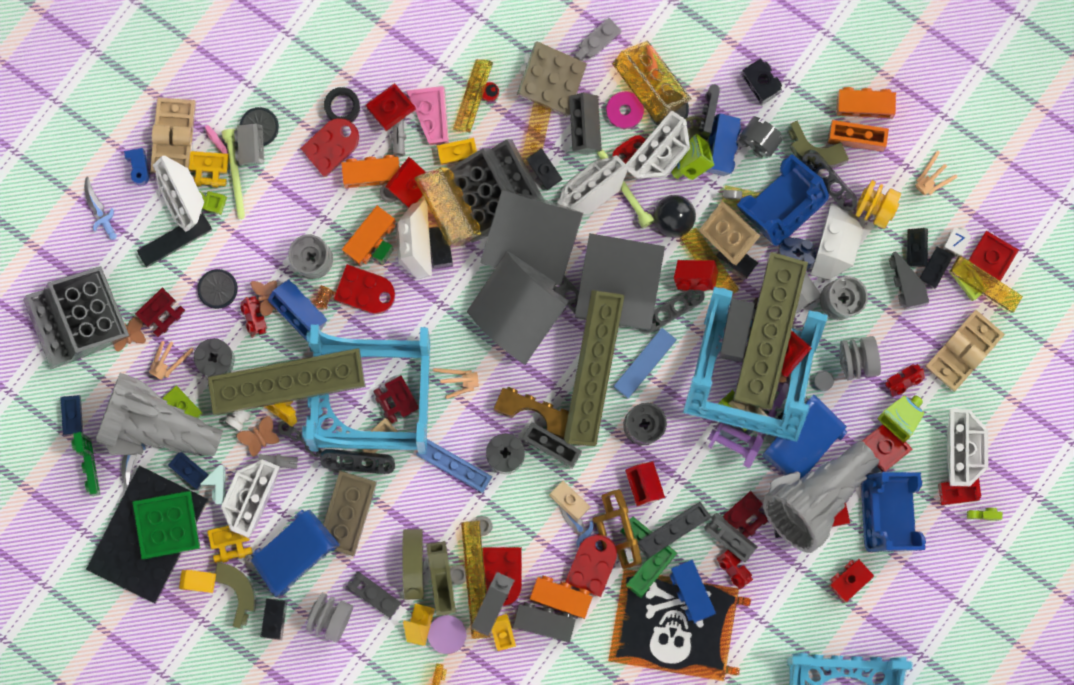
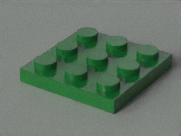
(166, 525)

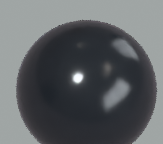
(674, 216)

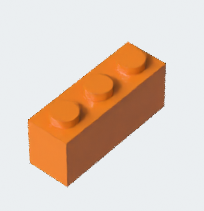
(866, 103)
(858, 135)
(369, 171)
(369, 236)
(561, 597)

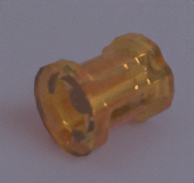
(323, 297)

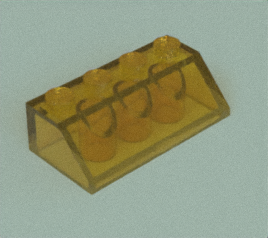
(651, 80)
(448, 206)

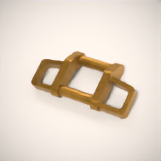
(623, 513)

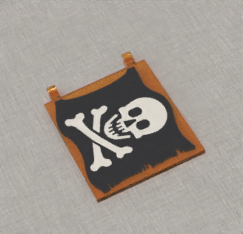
(659, 636)

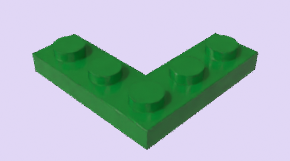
(84, 447)
(653, 566)

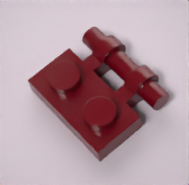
(155, 308)
(401, 396)
(743, 510)

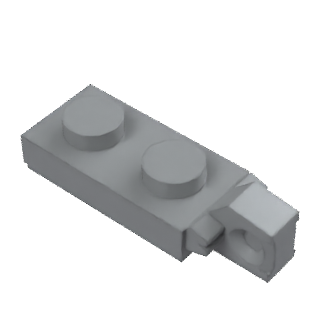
(598, 40)

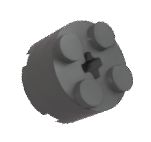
(761, 137)
(209, 348)
(498, 445)

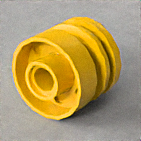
(878, 204)

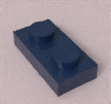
(71, 414)
(188, 470)

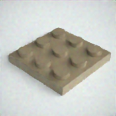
(551, 78)

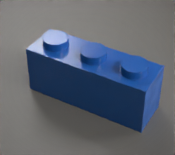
(724, 143)
(296, 308)
(692, 591)

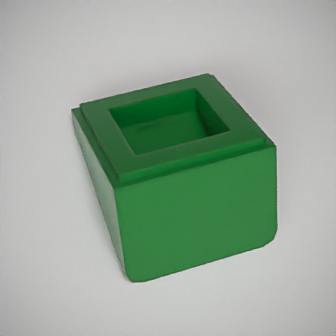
(383, 252)

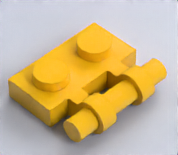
(211, 163)
(224, 537)

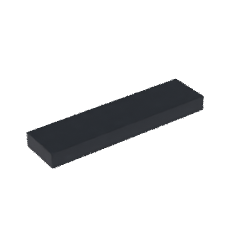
(173, 241)
(673, 530)

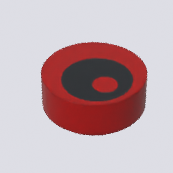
(490, 92)

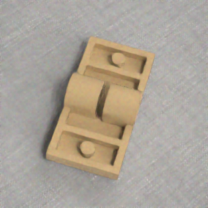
(173, 130)
(965, 350)

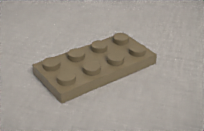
(349, 510)

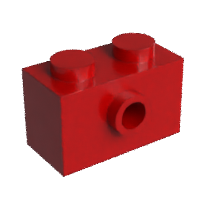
(696, 275)
(645, 483)
(851, 580)

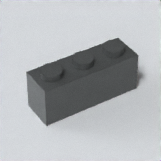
(585, 123)
(737, 330)
(552, 445)
(544, 622)

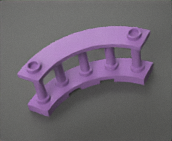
(753, 441)

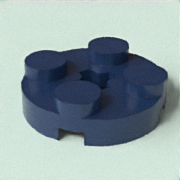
(800, 246)

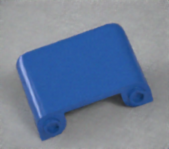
(786, 201)
(816, 437)
(890, 512)
(293, 552)

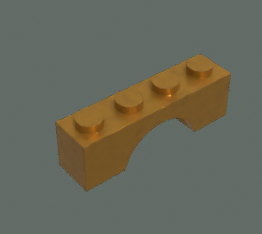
(511, 403)

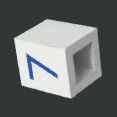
(957, 241)

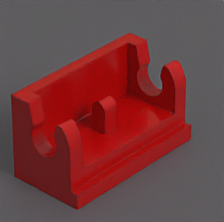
(959, 494)

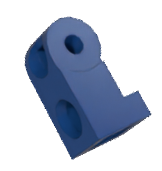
(140, 171)

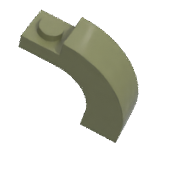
(833, 155)
(413, 564)
(242, 586)

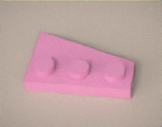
(432, 113)

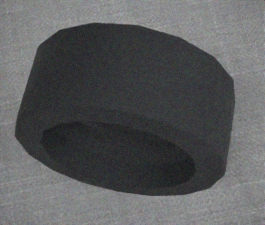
(337, 92)

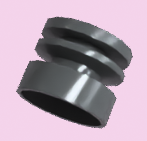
(649, 414)

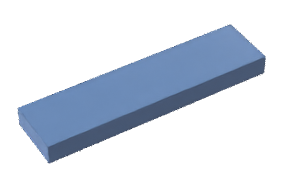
(645, 363)
(456, 466)

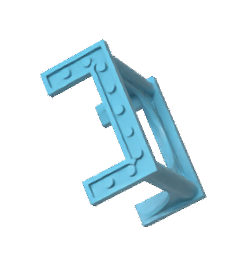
(795, 409)
(318, 438)
(893, 670)

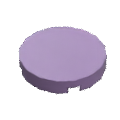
(447, 634)

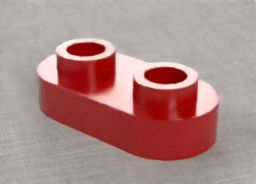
(627, 147)

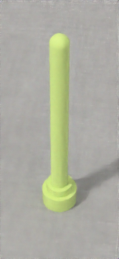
(228, 136)
(644, 218)

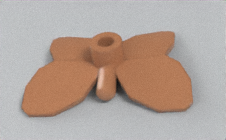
(264, 291)
(134, 332)
(260, 437)

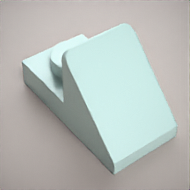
(217, 479)

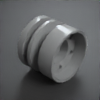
(300, 254)
(853, 295)
(860, 358)
(329, 617)

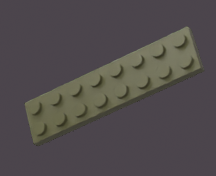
(770, 331)
(593, 368)
(286, 382)

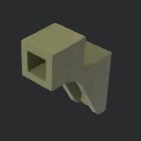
(441, 578)

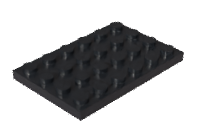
(119, 551)

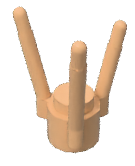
(925, 184)
(158, 368)
(469, 380)

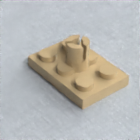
(729, 233)

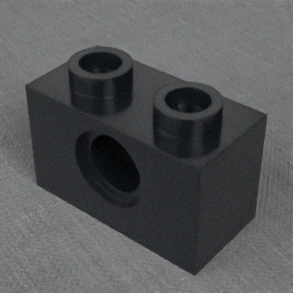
(762, 92)
(440, 249)
(274, 619)

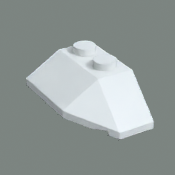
(661, 149)
(594, 185)
(179, 192)
(414, 241)
(837, 243)
(966, 447)
(249, 496)

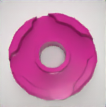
(624, 99)

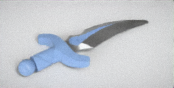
(98, 210)

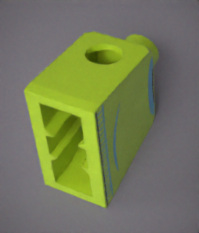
(696, 160)
(903, 417)

